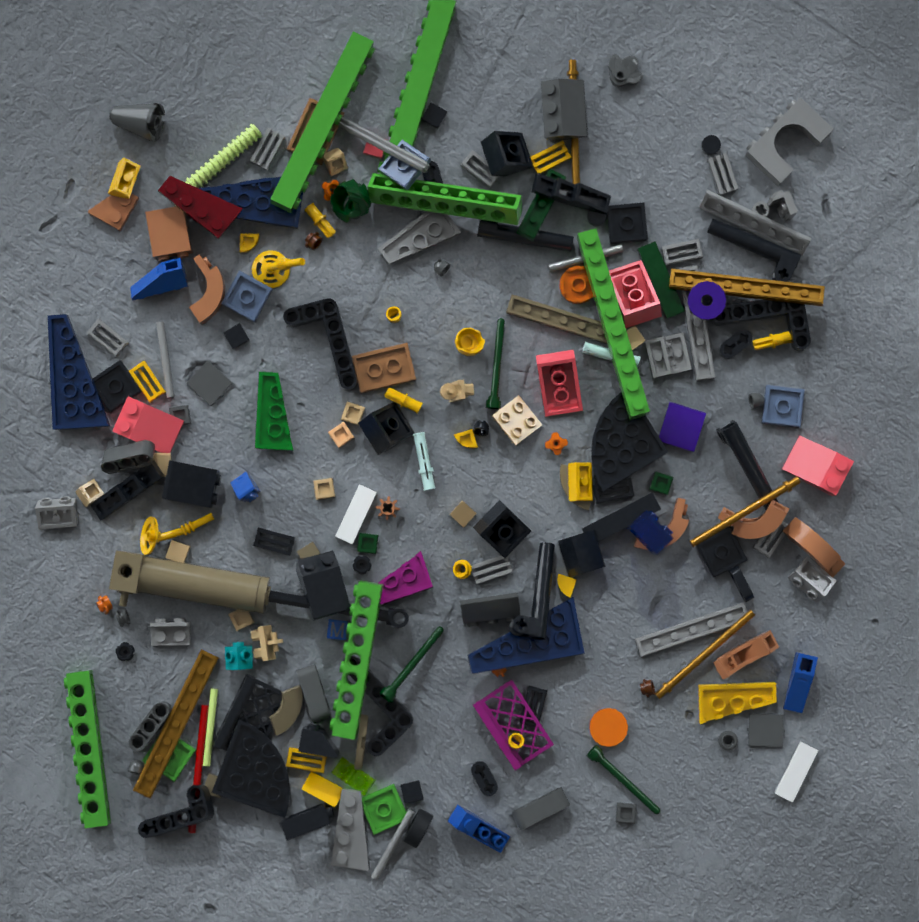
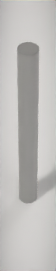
(578, 260)
(165, 359)
(392, 845)

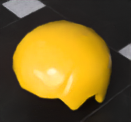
(469, 341)

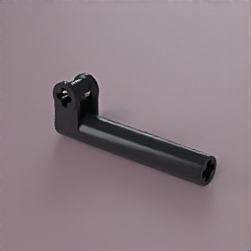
(508, 233)
(786, 259)
(733, 436)
(536, 625)

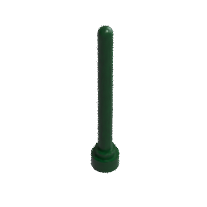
(493, 400)
(389, 692)
(596, 755)

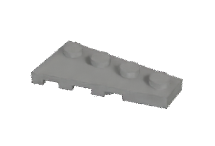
(419, 235)
(350, 834)

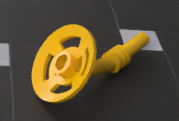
(270, 268)
(153, 535)

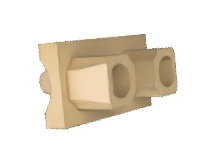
(456, 391)
(268, 643)

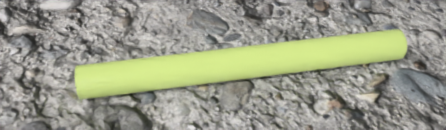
(210, 727)

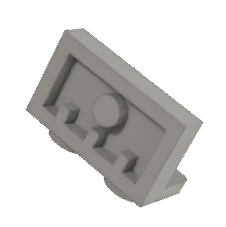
(786, 204)
(56, 513)
(812, 579)
(170, 633)

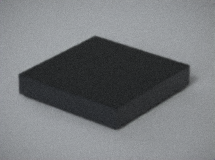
(627, 223)
(115, 386)
(721, 552)

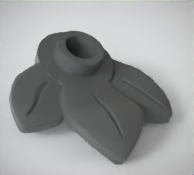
(624, 68)

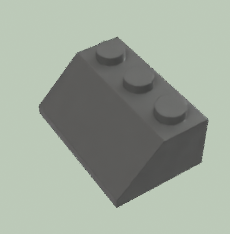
(564, 109)
(490, 609)

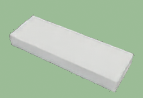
(356, 514)
(796, 771)

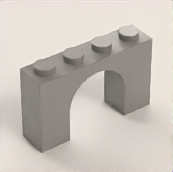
(800, 117)

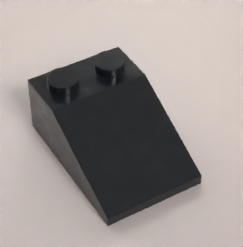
(323, 585)

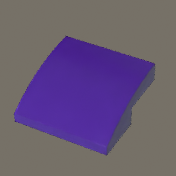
(681, 426)

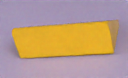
(124, 179)
(580, 481)
(322, 789)

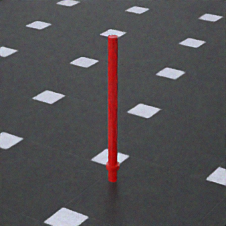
(199, 754)

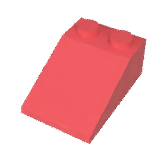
(635, 294)
(559, 383)
(145, 422)
(817, 465)

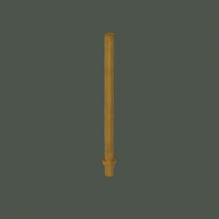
(573, 73)
(786, 487)
(667, 687)

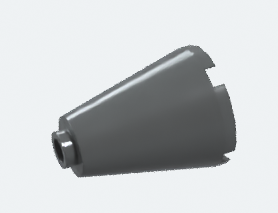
(140, 119)

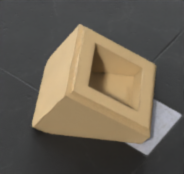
(335, 161)
(635, 337)
(162, 461)
(89, 493)
(462, 514)

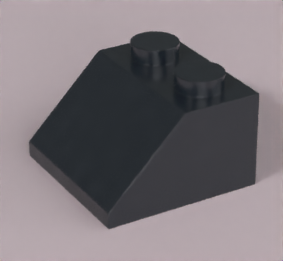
(506, 153)
(386, 428)
(502, 529)
(317, 742)

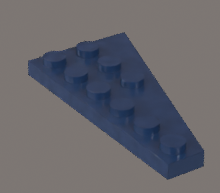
(255, 200)
(73, 391)
(508, 651)

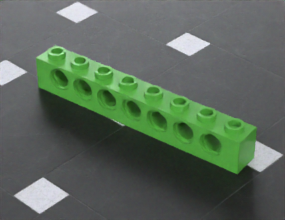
(447, 199)
(338, 725)
(100, 796)

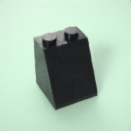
(191, 484)

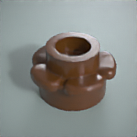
(313, 241)
(647, 688)

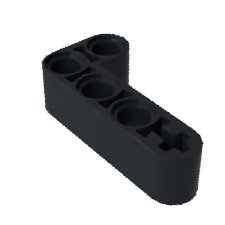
(175, 817)

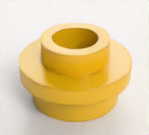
(457, 569)

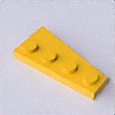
(727, 699)

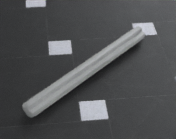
(384, 145)

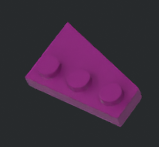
(406, 580)

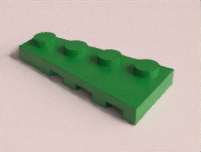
(271, 420)

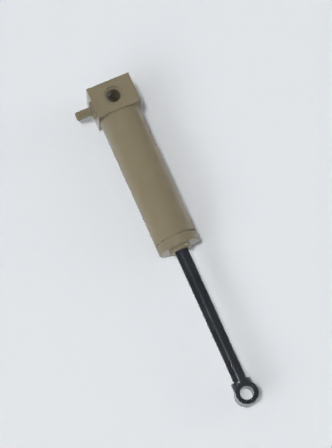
(207, 586)

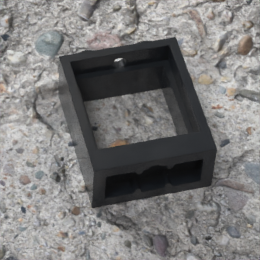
(307, 820)

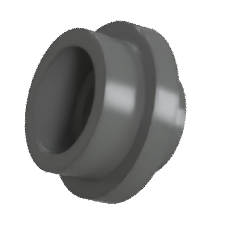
(734, 740)

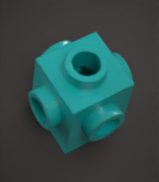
(238, 656)

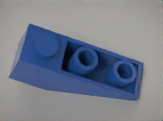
(163, 278)
(245, 488)
(800, 682)
(478, 828)

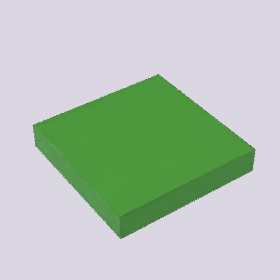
(178, 760)
(383, 809)

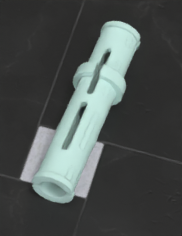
(602, 352)
(428, 484)

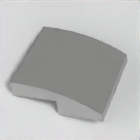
(668, 355)

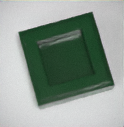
(661, 483)
(367, 543)

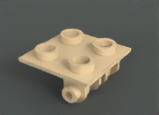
(516, 420)

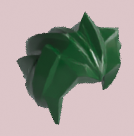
(350, 200)

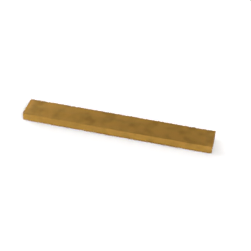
(751, 287)
(175, 724)

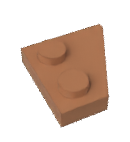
(114, 210)

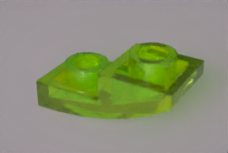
(355, 778)

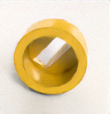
(392, 311)
(519, 738)

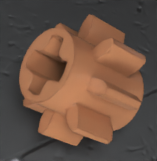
(388, 502)

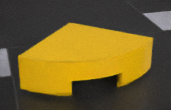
(248, 241)
(466, 439)
(566, 584)

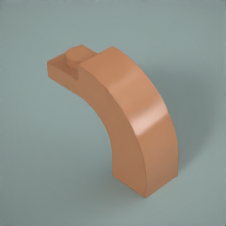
(214, 295)
(677, 524)
(758, 526)
(815, 546)
(745, 654)

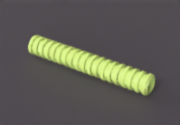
(224, 157)

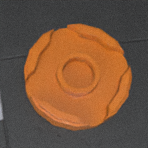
(576, 285)
(608, 727)

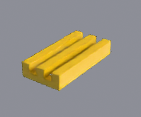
(564, 150)
(156, 394)
(322, 762)

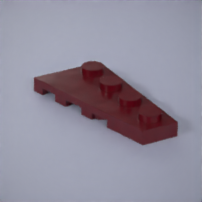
(203, 207)

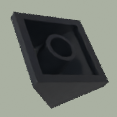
(581, 553)

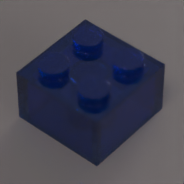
(650, 532)

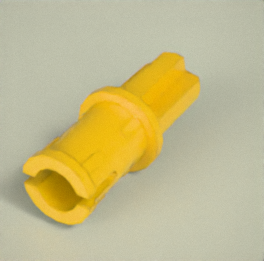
(320, 220)
(772, 340)
(403, 400)

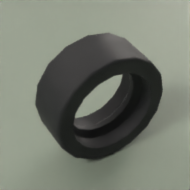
(418, 828)

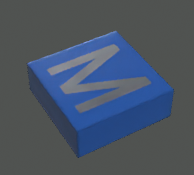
(337, 629)

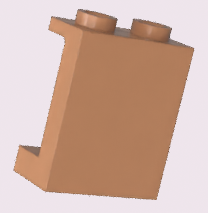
(168, 233)

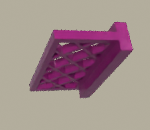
(499, 734)

